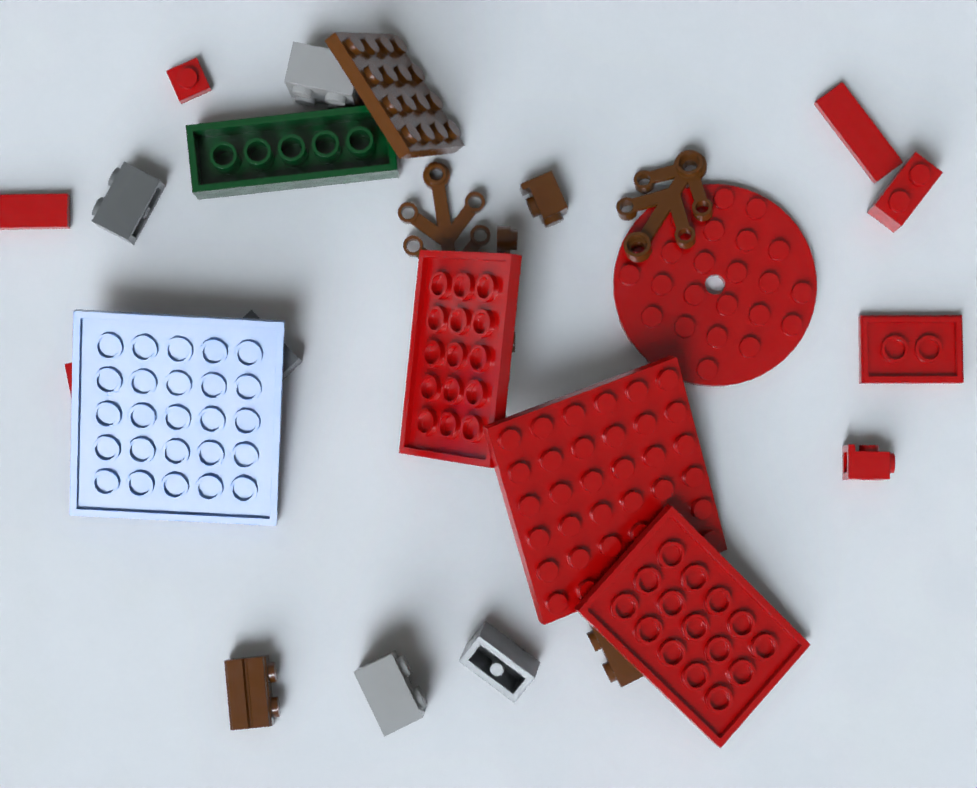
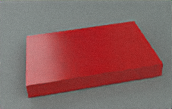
(910, 349)

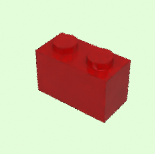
(904, 192)

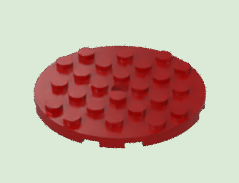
(755, 317)

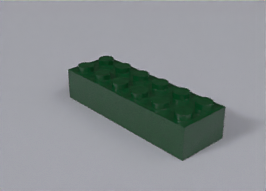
(288, 152)

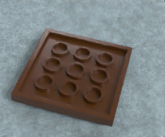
(395, 94)

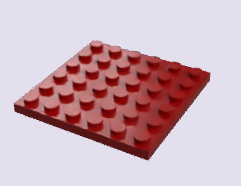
(594, 474)

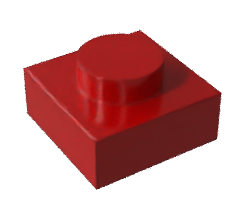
(188, 80)

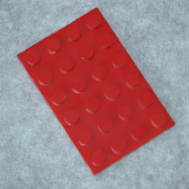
(459, 353)
(692, 626)

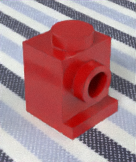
(866, 463)

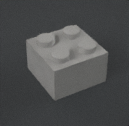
(318, 77)
(391, 692)

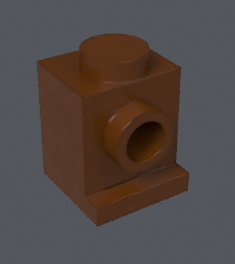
(545, 199)

